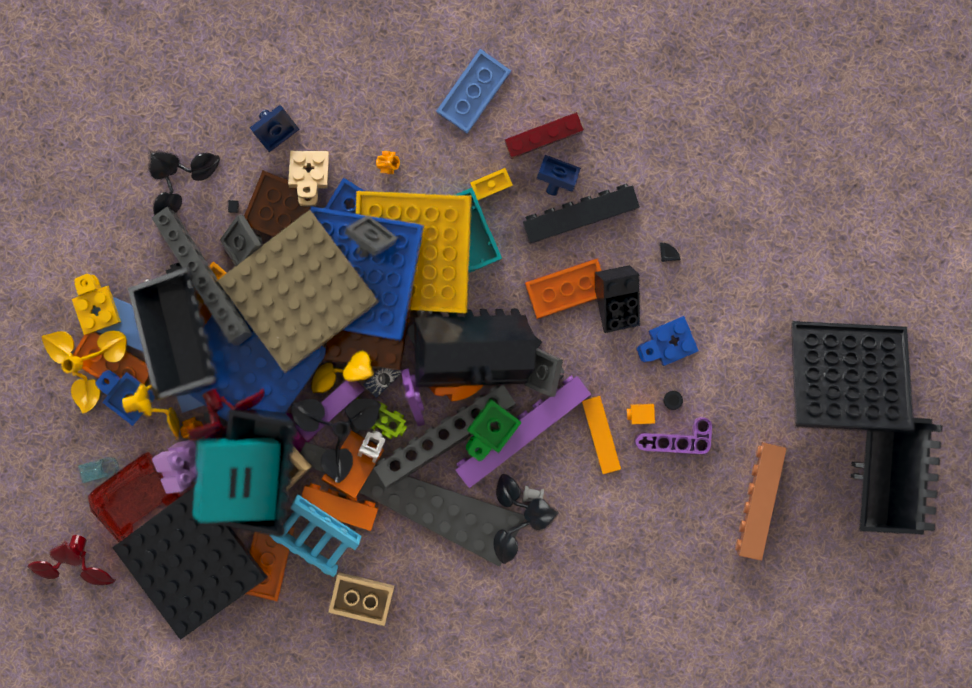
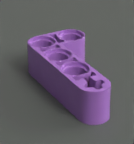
(335, 403)
(674, 438)

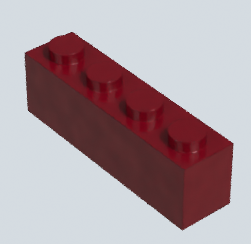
(544, 135)

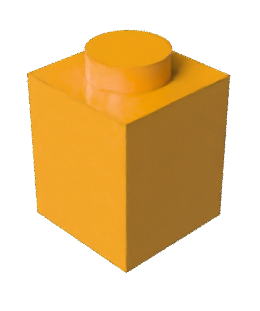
(641, 413)

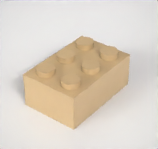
(361, 599)

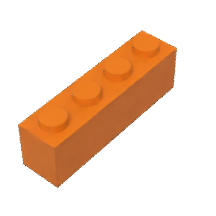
(340, 507)

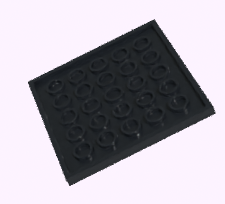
(851, 377)
(188, 565)

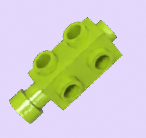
(386, 418)

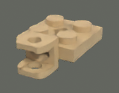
(308, 183)

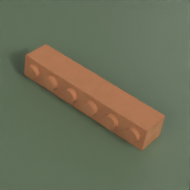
(761, 501)

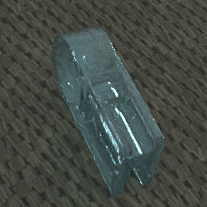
(94, 470)

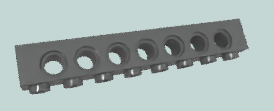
(202, 276)
(432, 434)

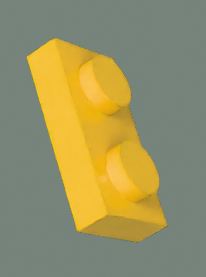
(491, 184)

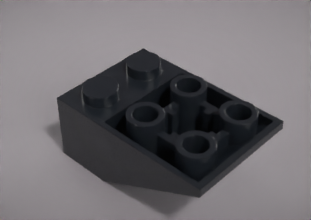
(618, 298)

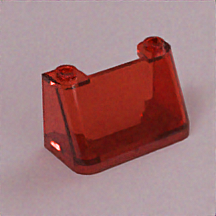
(129, 496)

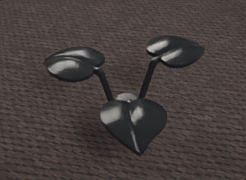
(165, 164)
(362, 414)
(537, 513)

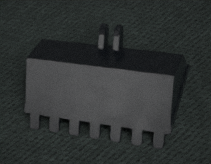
(172, 335)
(473, 349)
(266, 424)
(898, 480)

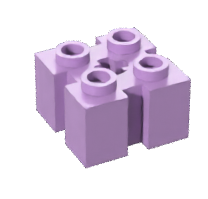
(177, 466)

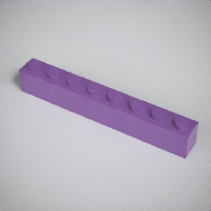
(533, 423)

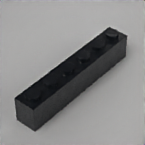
(580, 214)

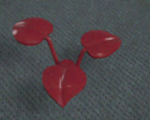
(214, 404)
(70, 555)

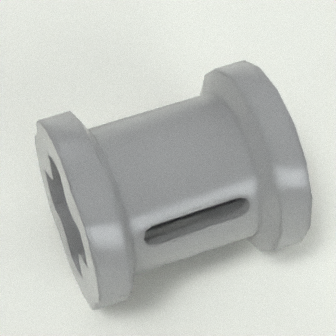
(530, 494)

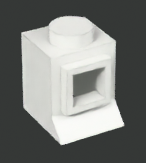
(369, 451)

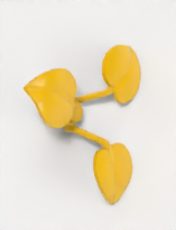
(357, 369)
(84, 391)
(141, 403)

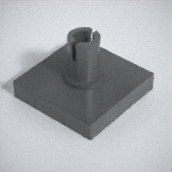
(370, 236)
(240, 240)
(546, 373)

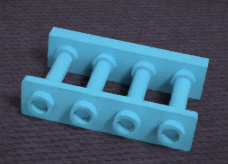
(330, 525)

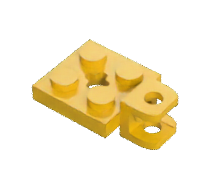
(90, 296)

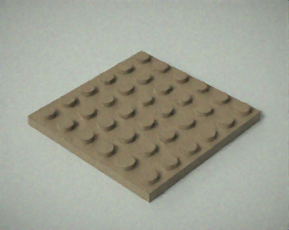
(298, 291)

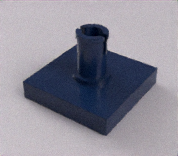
(274, 127)
(558, 175)

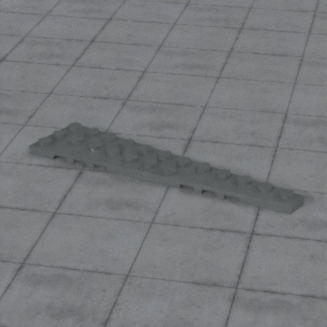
(441, 510)

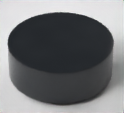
(673, 400)

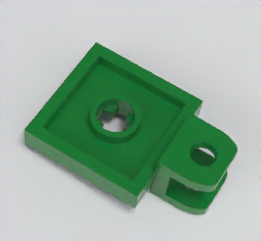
(488, 439)

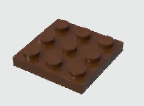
(273, 205)

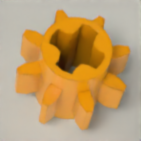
(388, 162)
(189, 424)

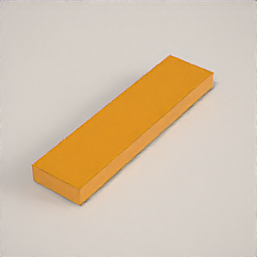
(601, 435)

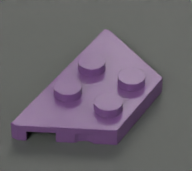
(413, 396)

